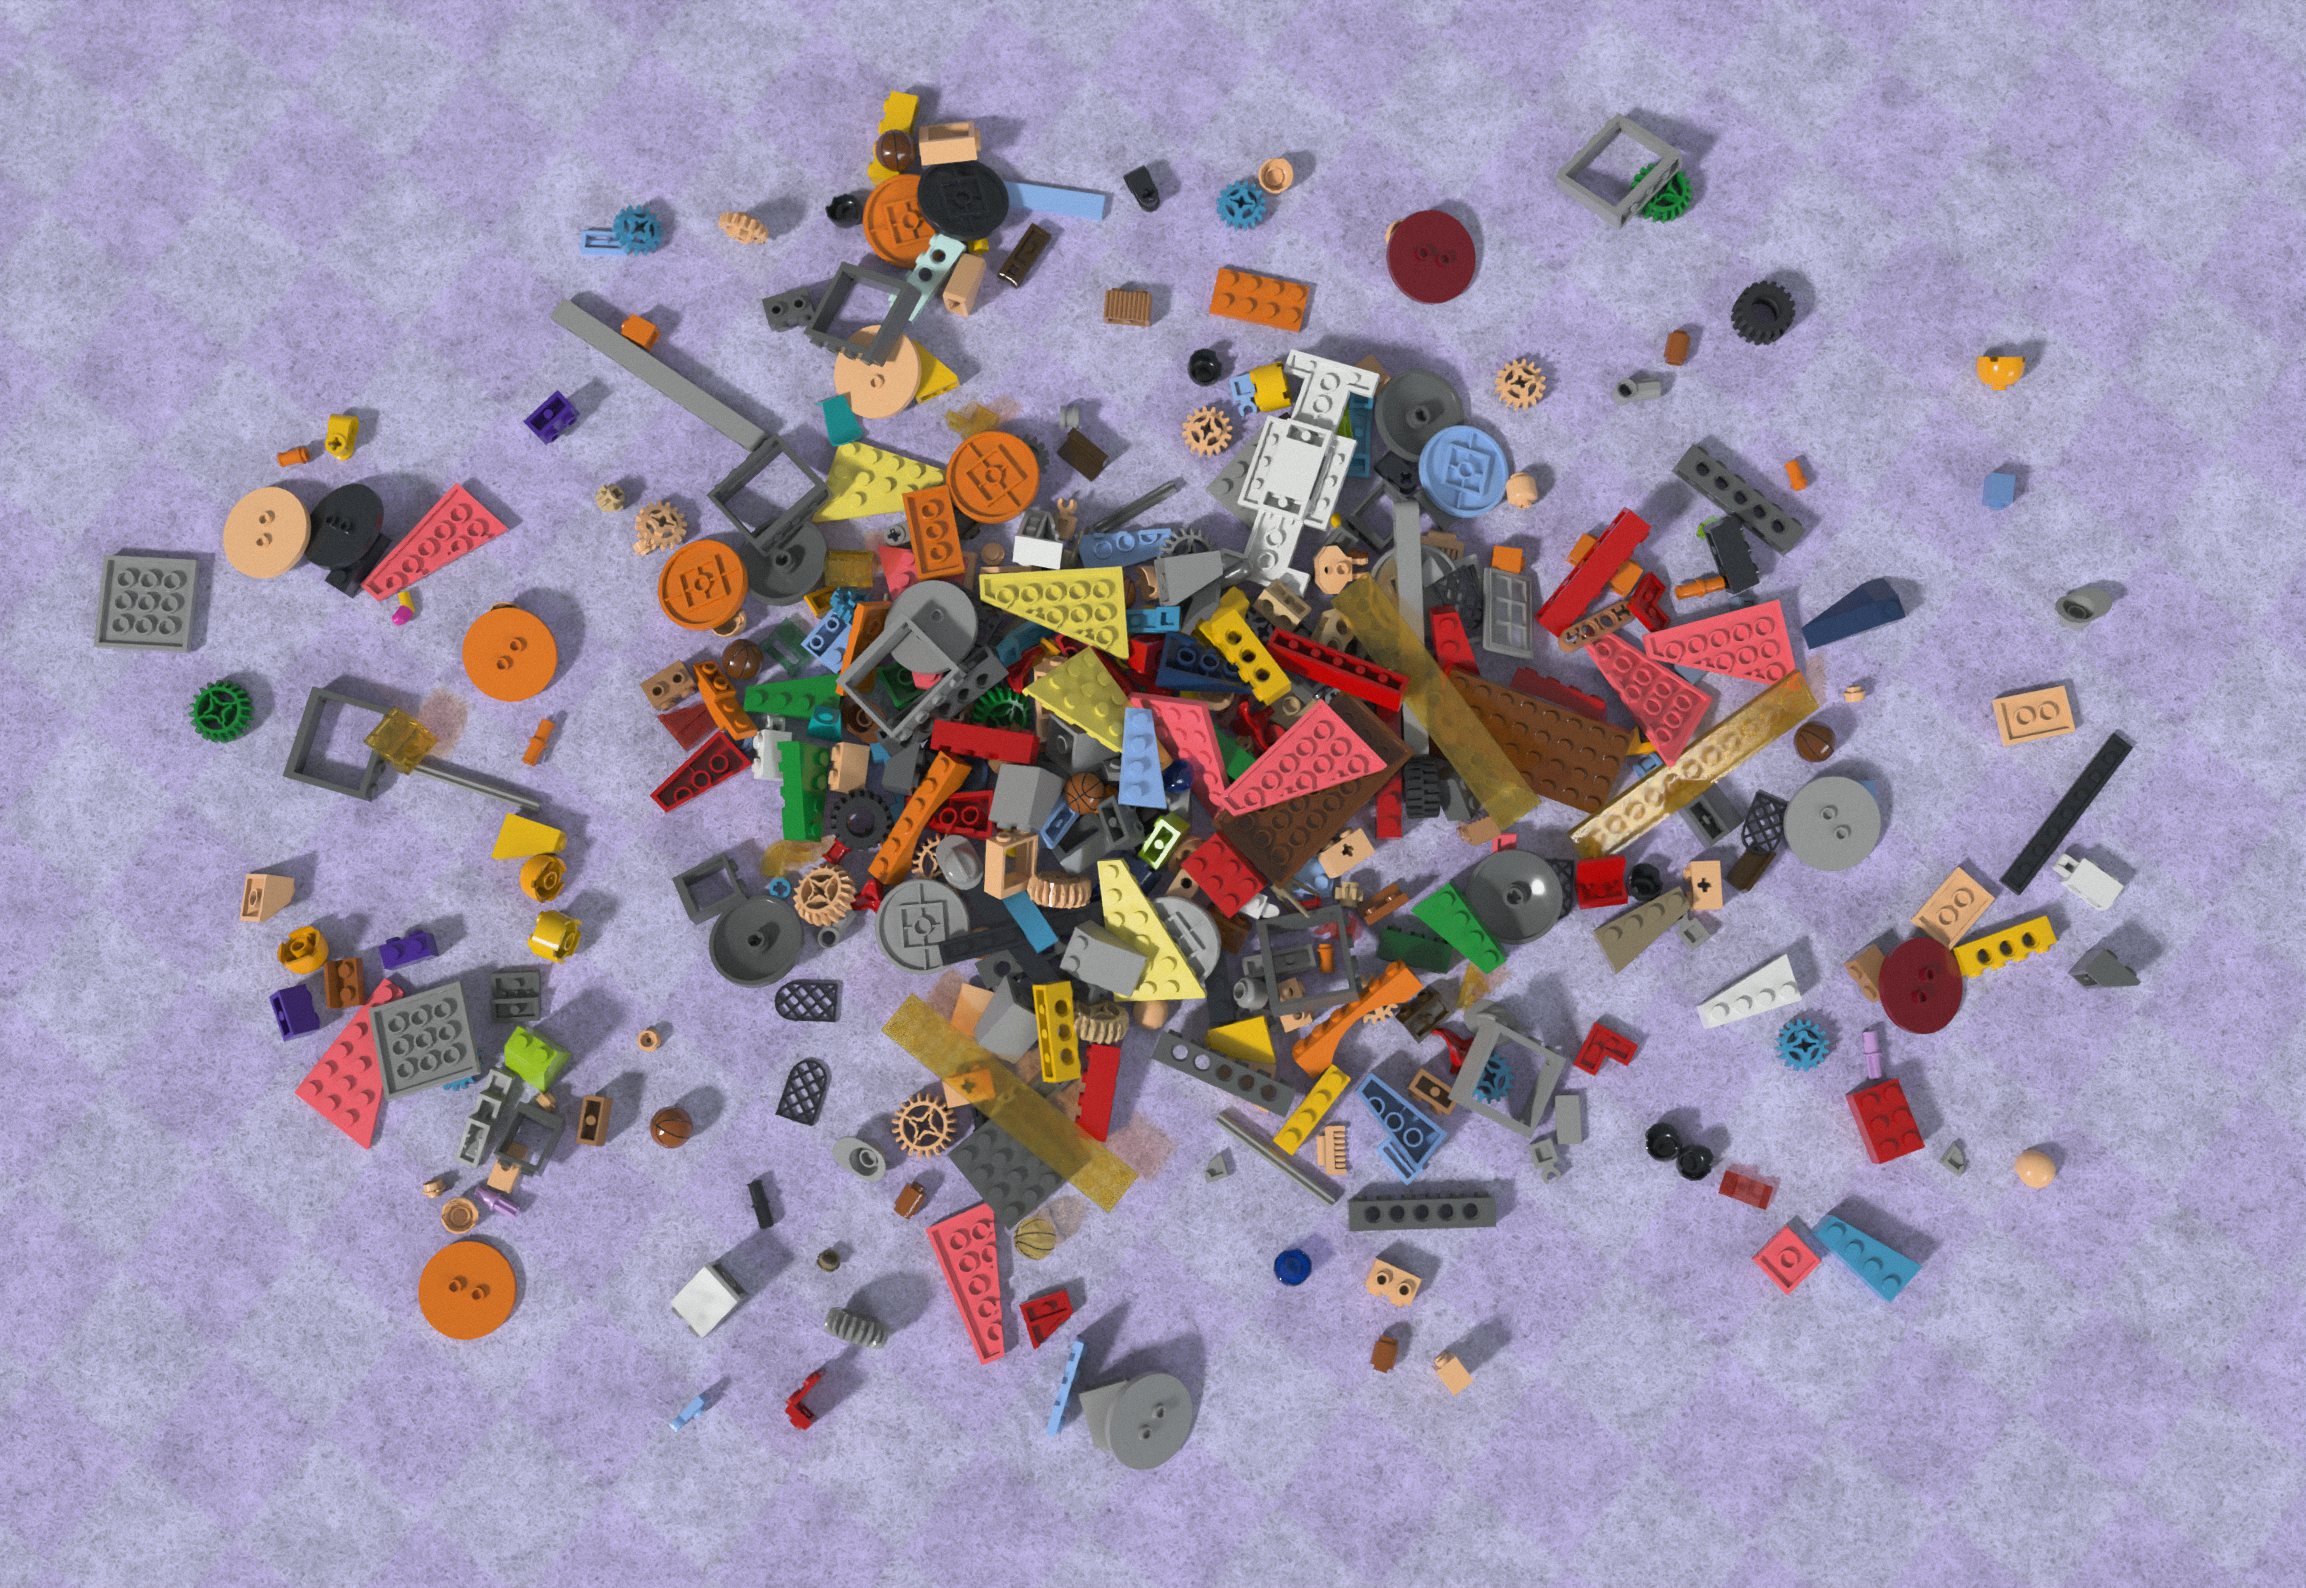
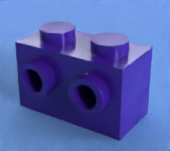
(552, 418)
(408, 951)
(295, 1012)

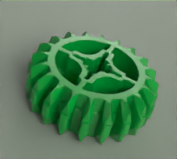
(1678, 202)
(212, 696)
(1001, 703)

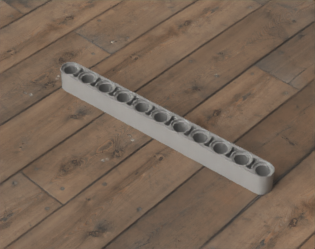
(658, 376)
(1410, 603)

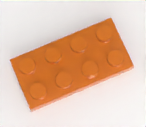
(1259, 300)
(933, 533)
(866, 627)

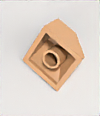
(265, 896)

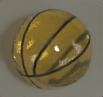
(1035, 1238)

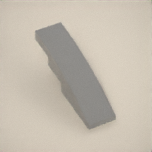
(485, 1117)

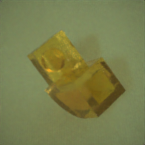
(980, 421)
(779, 854)

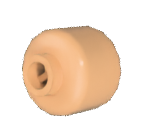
(1521, 490)

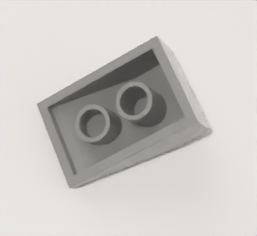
(1103, 959)

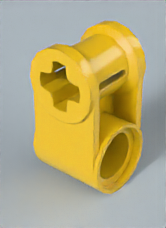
(341, 435)

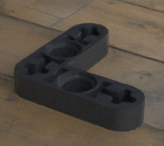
(981, 611)

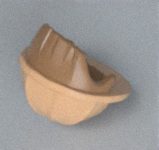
(1186, 847)

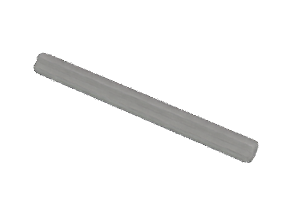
(478, 787)
(1275, 1160)

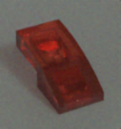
(1745, 1190)

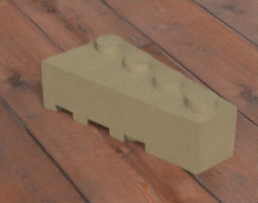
(1634, 931)

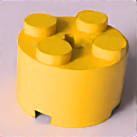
(1272, 387)
(555, 936)

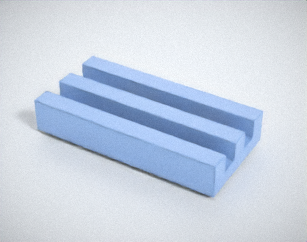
(601, 251)
(1413, 1175)

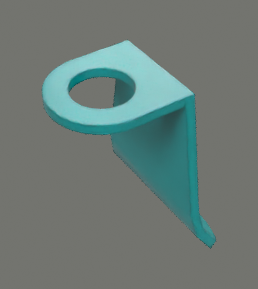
(840, 421)
(825, 724)

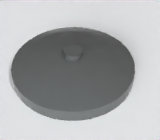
(1415, 409)
(789, 570)
(1516, 895)
(756, 942)

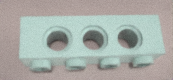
(939, 243)

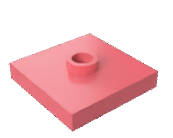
(1786, 1259)

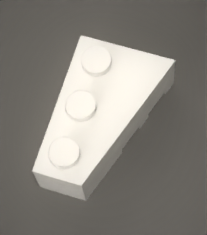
(1037, 541)

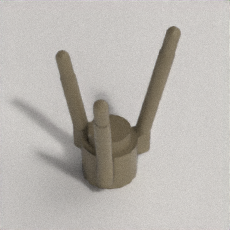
(1070, 558)
(1286, 892)

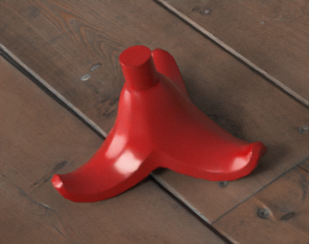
(1019, 671)
(1252, 724)
(869, 897)
(1457, 1047)

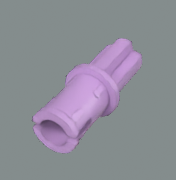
(1872, 1055)
(496, 1201)

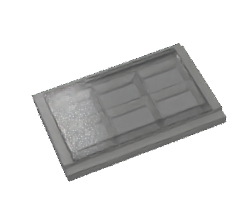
(1508, 613)

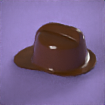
(859, 722)

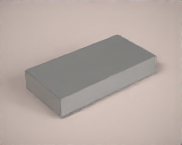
(1567, 1119)

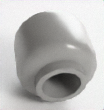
(1250, 993)

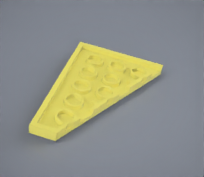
(872, 482)
(1074, 602)
(1090, 697)
(1137, 922)

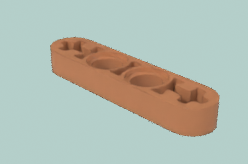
(1595, 624)

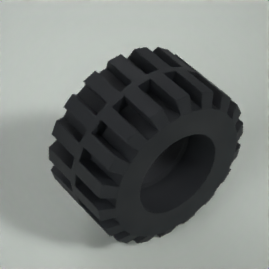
(1770, 296)
(1422, 788)
(864, 840)

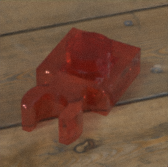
(1333, 929)

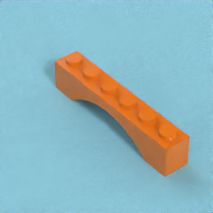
(939, 783)
(1394, 985)

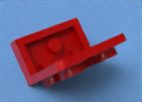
(1600, 882)
(801, 1415)

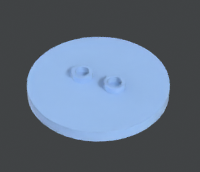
(1463, 471)

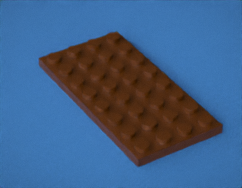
(1551, 745)
(1290, 833)

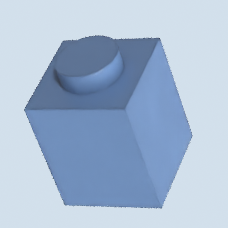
(1998, 490)

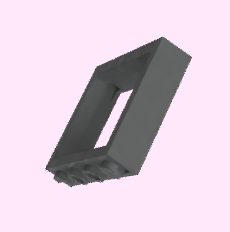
(891, 327)
(793, 517)
(305, 737)
(1297, 922)

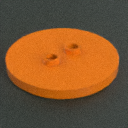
(895, 223)
(993, 477)
(702, 585)
(510, 654)
(467, 1290)

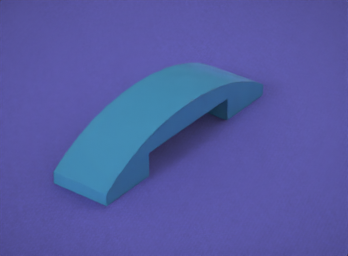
(1360, 416)
(1153, 620)
(1021, 639)
(880, 755)
(1030, 920)

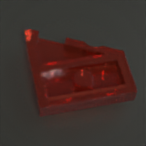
(689, 725)

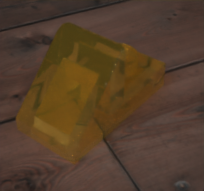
(1471, 980)

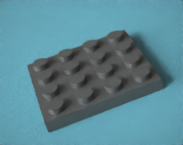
(1004, 1173)

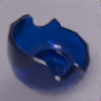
(1178, 777)
(1292, 1267)

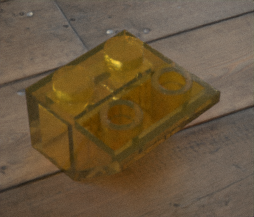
(850, 568)
(401, 741)

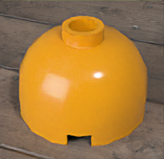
(2000, 371)
(541, 877)
(304, 951)

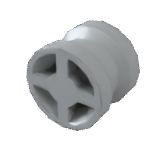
(1069, 417)

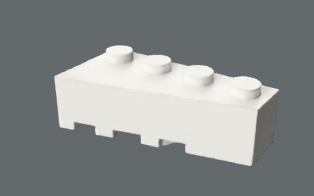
(1758, 992)

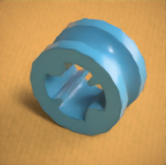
(785, 883)

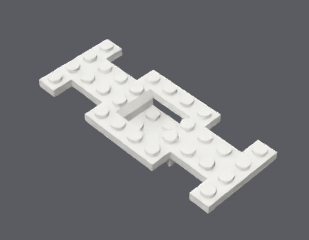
(1288, 465)

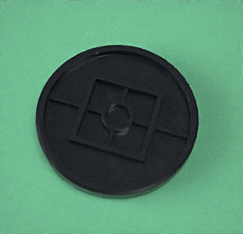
(962, 200)
(344, 526)

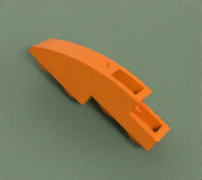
(721, 702)

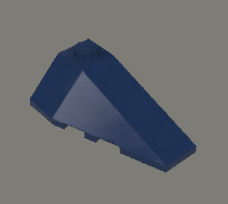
(1860, 611)
(1193, 667)

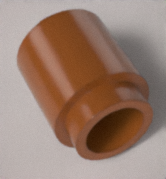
(1677, 348)
(910, 1199)
(1384, 1354)

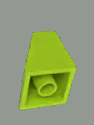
(534, 1057)

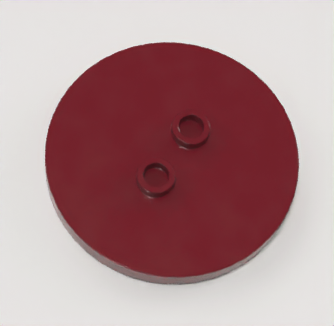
(1431, 257)
(1920, 985)

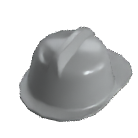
(2082, 607)
(1181, 806)
(959, 862)
(1489, 1010)
(860, 1158)

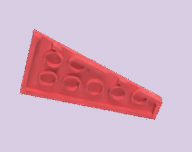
(441, 536)
(970, 1265)

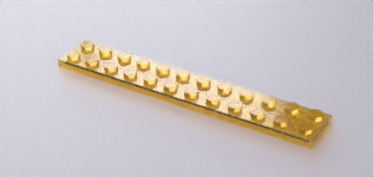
(1437, 702)
(1696, 769)
(1010, 1103)

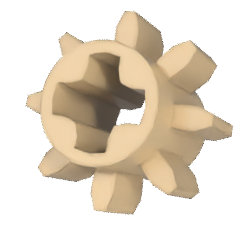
(610, 498)
(1349, 894)

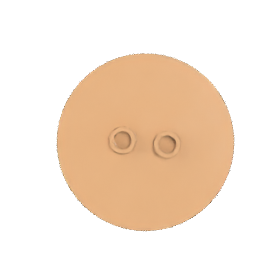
(878, 390)
(267, 532)

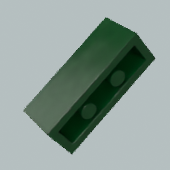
(1414, 950)

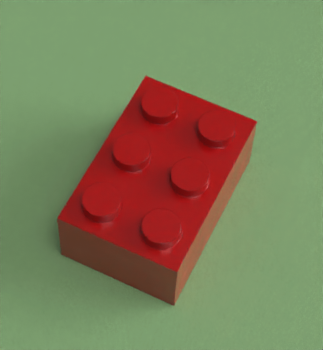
(1224, 873)
(1885, 1121)

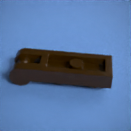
(1024, 255)

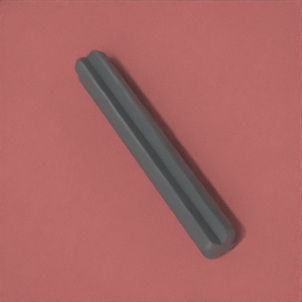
(1135, 508)

